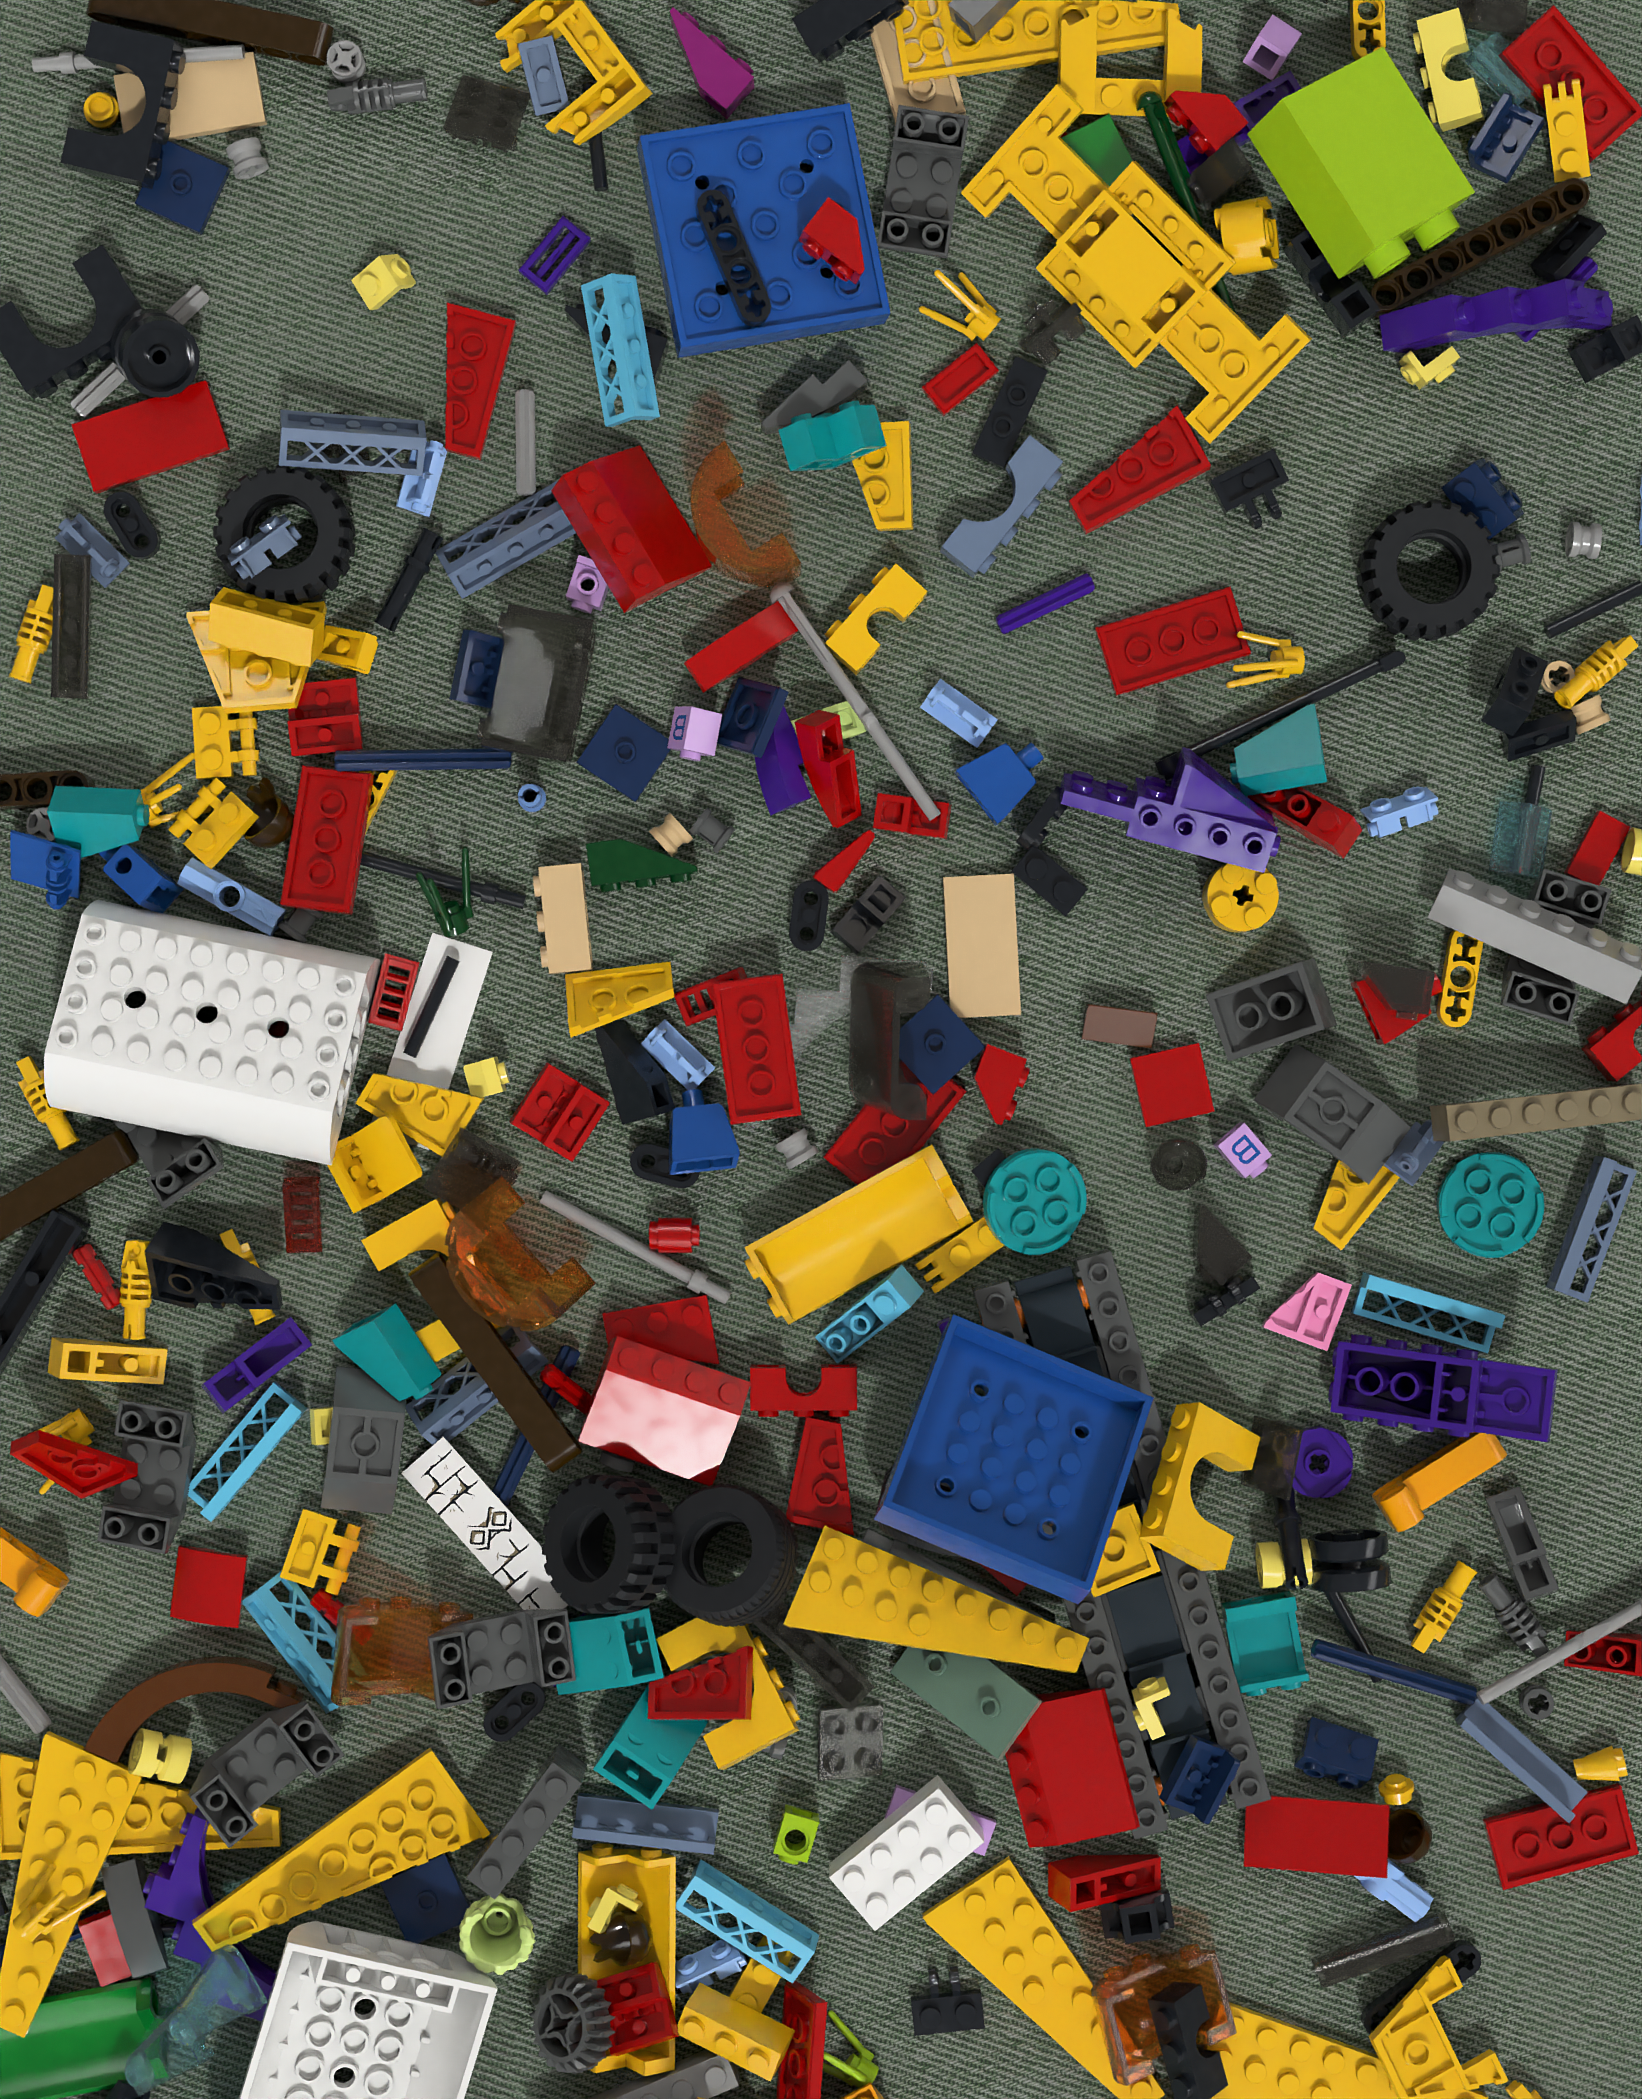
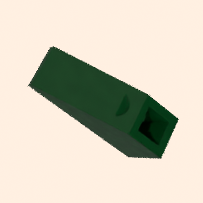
(625, 862)

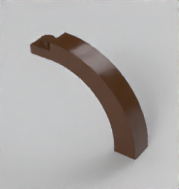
(182, 1680)

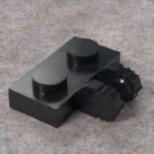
(1248, 482)
(1213, 1305)
(949, 2010)

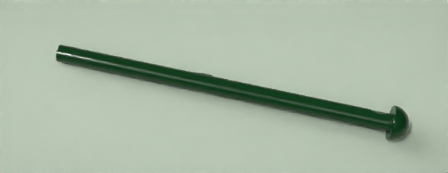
(1175, 165)

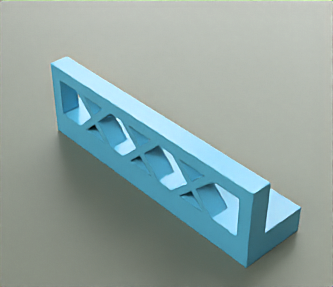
(625, 346)
(1432, 1300)
(251, 1463)
(292, 1641)
(755, 1912)

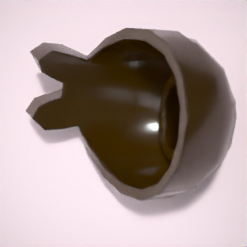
(274, 818)
(1408, 1836)
(626, 1939)

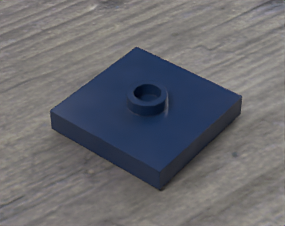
(185, 188)
(751, 716)
(625, 753)
(937, 1044)
(426, 1899)

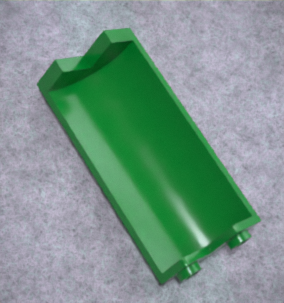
(77, 2041)

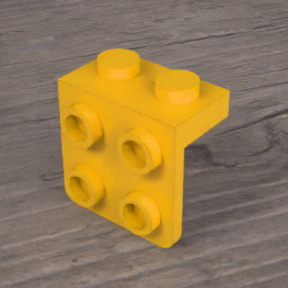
(373, 1163)

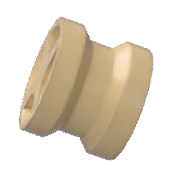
(1589, 714)
(670, 835)

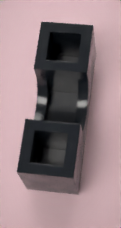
(1342, 299)
(1177, 2017)

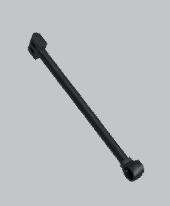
(1382, 663)

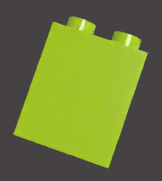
(1363, 166)

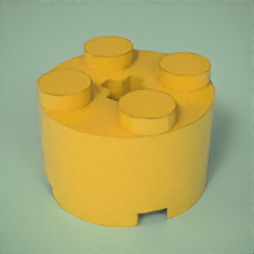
(1248, 235)
(1223, 906)

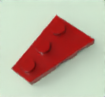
(673, 1326)
(71, 1464)
(820, 1479)
(706, 1692)

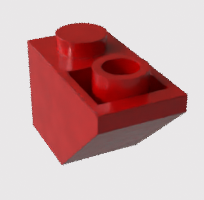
(1206, 117)
(836, 239)
(997, 1079)

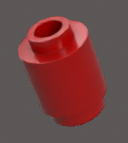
(674, 1235)

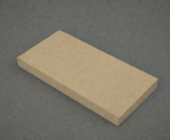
(933, 94)
(210, 98)
(982, 945)

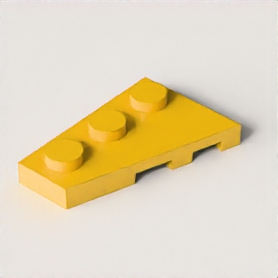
(888, 479)
(614, 993)
(420, 1110)
(1350, 1203)

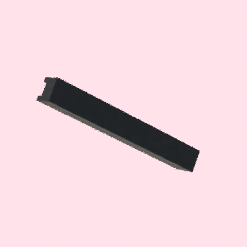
(37, 1278)

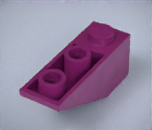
(716, 74)

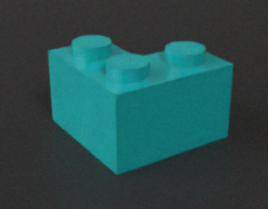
(832, 438)

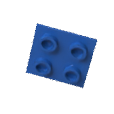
(46, 866)

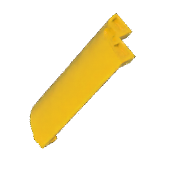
(858, 1235)
(654, 1879)

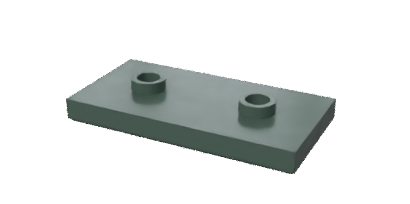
(970, 1694)

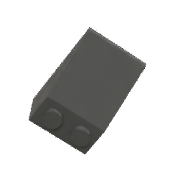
(1271, 1009)

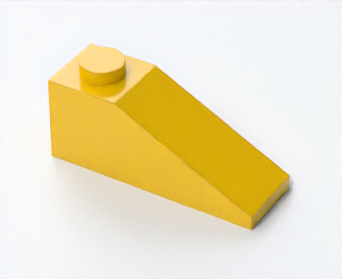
(106, 1361)

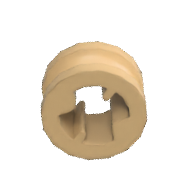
(1552, 667)

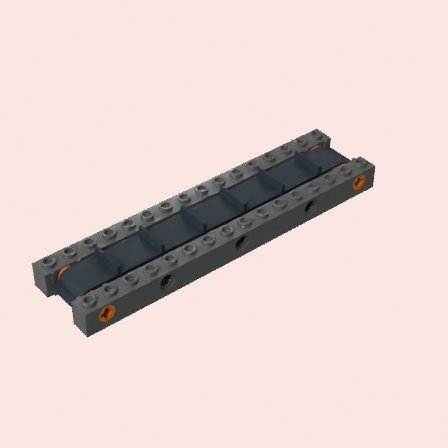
(1161, 1616)

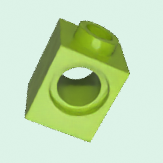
(795, 1819)

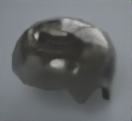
(1178, 1164)

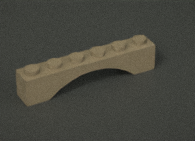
(1536, 1112)

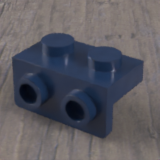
(1503, 139)
(1484, 495)
(477, 669)
(1337, 1754)
(1200, 1778)

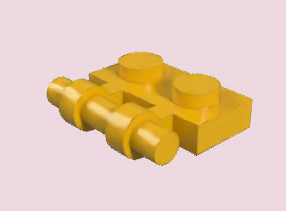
(214, 743)
(220, 829)
(310, 1547)

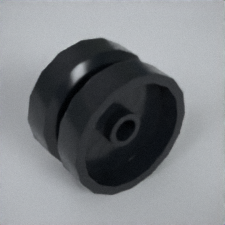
(159, 373)
(1350, 1560)

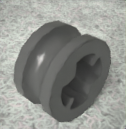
(1539, 1712)

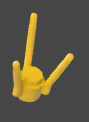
(981, 316)
(1282, 662)
(153, 800)
(74, 1427)
(36, 1917)

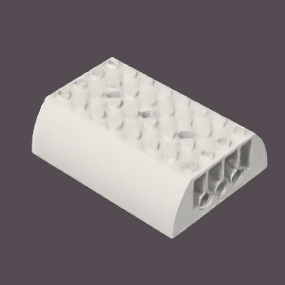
(216, 1077)
(410, 2045)

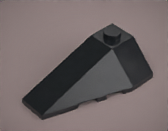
(195, 1269)

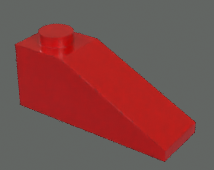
(1102, 1879)

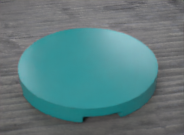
(1034, 1201)
(1490, 1204)

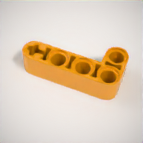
(1436, 1477)
(29, 1575)

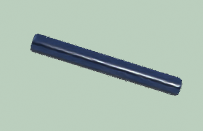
(421, 759)
(522, 1450)
(1393, 1672)

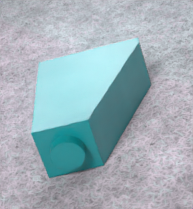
(1281, 756)
(96, 817)
(390, 1353)

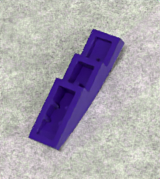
(1253, 108)

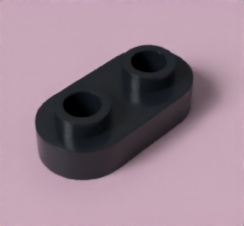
(133, 526)
(1035, 831)
(808, 916)
(660, 1171)
(515, 1709)

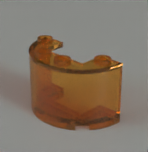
(720, 538)
(498, 1270)
(386, 1649)
(1126, 2016)

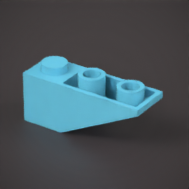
(870, 1314)

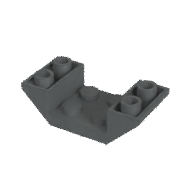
(922, 181)
(1535, 988)
(1333, 1112)
(173, 1160)
(362, 1445)
(152, 1504)
(500, 1654)
(259, 1766)

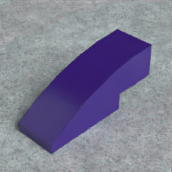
(779, 770)
(256, 1365)

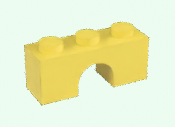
(1440, 40)

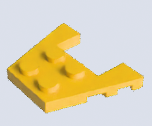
(248, 680)
(1417, 2049)

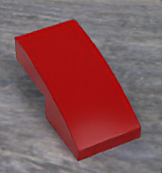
(905, 816)

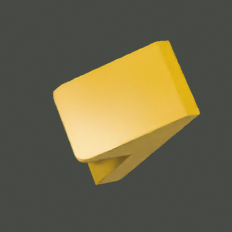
(348, 648)

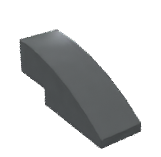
(817, 397)
(1521, 1545)
(136, 1926)

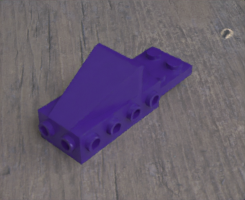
(1193, 814)
(1440, 1389)

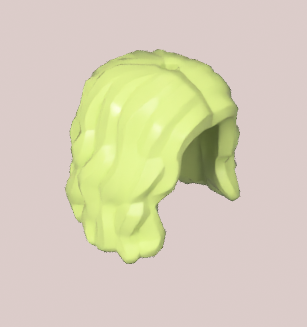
(496, 1940)

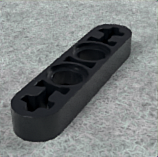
(736, 257)
(1391, 1995)

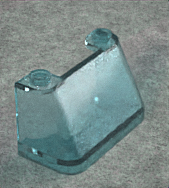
(209, 1998)

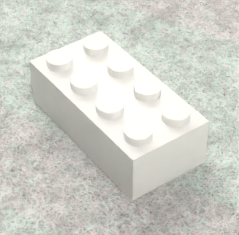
(906, 1853)

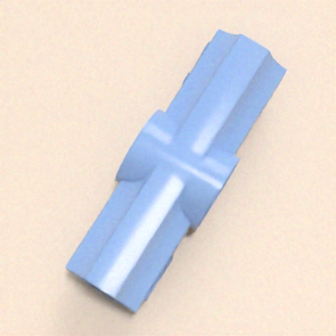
(212, 886)
(1399, 1892)

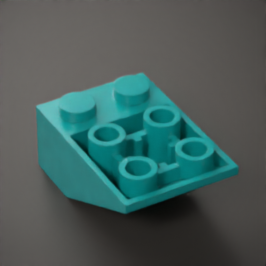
(612, 1651)
(647, 1752)

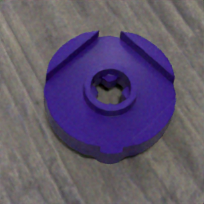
(1337, 1463)

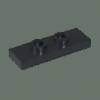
(1009, 413)

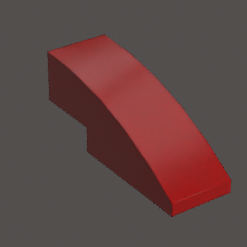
(741, 646)
(829, 766)

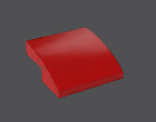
(326, 718)
(559, 1112)
(209, 1586)
(640, 2009)

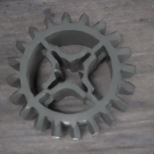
(572, 2023)

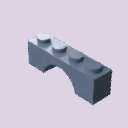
(974, 542)

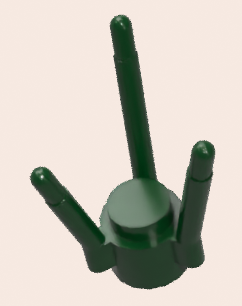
(450, 914)

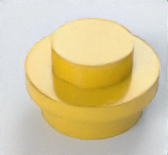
(101, 110)
(1396, 1789)

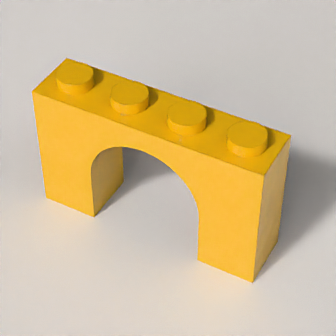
(417, 1231)
(1171, 1516)
(770, 1714)

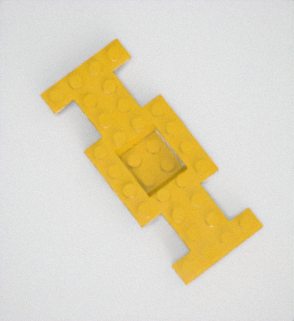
(1123, 275)

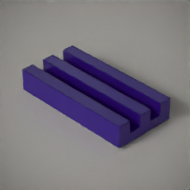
(536, 279)

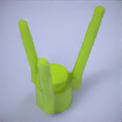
(856, 2069)

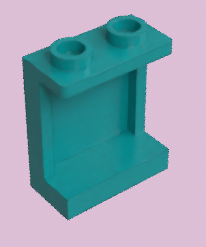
(1264, 1643)

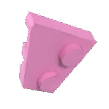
(1311, 1311)

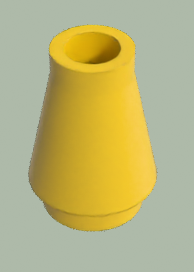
(1601, 1765)

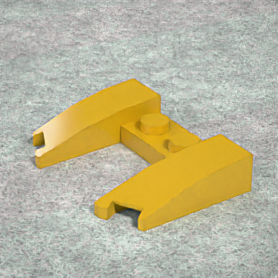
(618, 83)
(1119, 96)

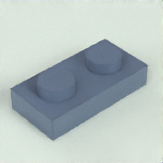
(543, 75)

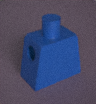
(1000, 779)
(140, 878)
(700, 1137)

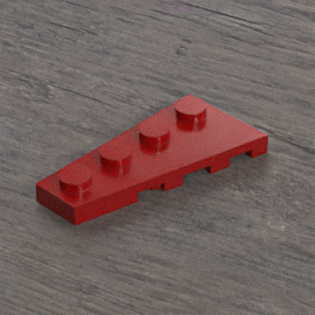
(475, 368)
(1150, 468)

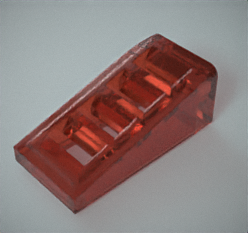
(302, 1184)

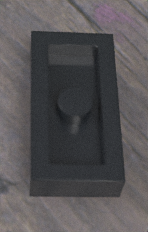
(1568, 248)
(1540, 735)
(1049, 880)

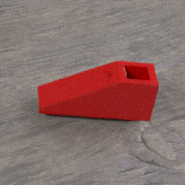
(1312, 818)
(1613, 1653)

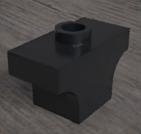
(1138, 1917)

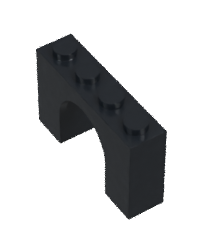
(134, 154)
(45, 367)

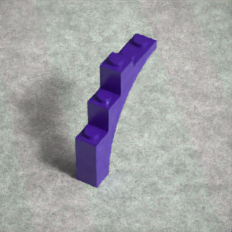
(1501, 311)
(184, 1893)

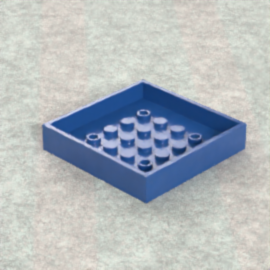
(773, 202)
(1015, 1459)

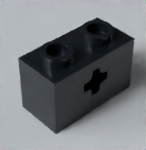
(1514, 691)

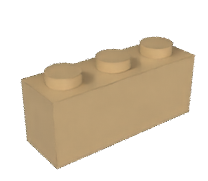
(563, 918)

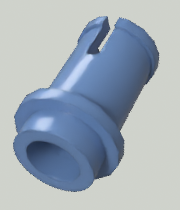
(537, 804)

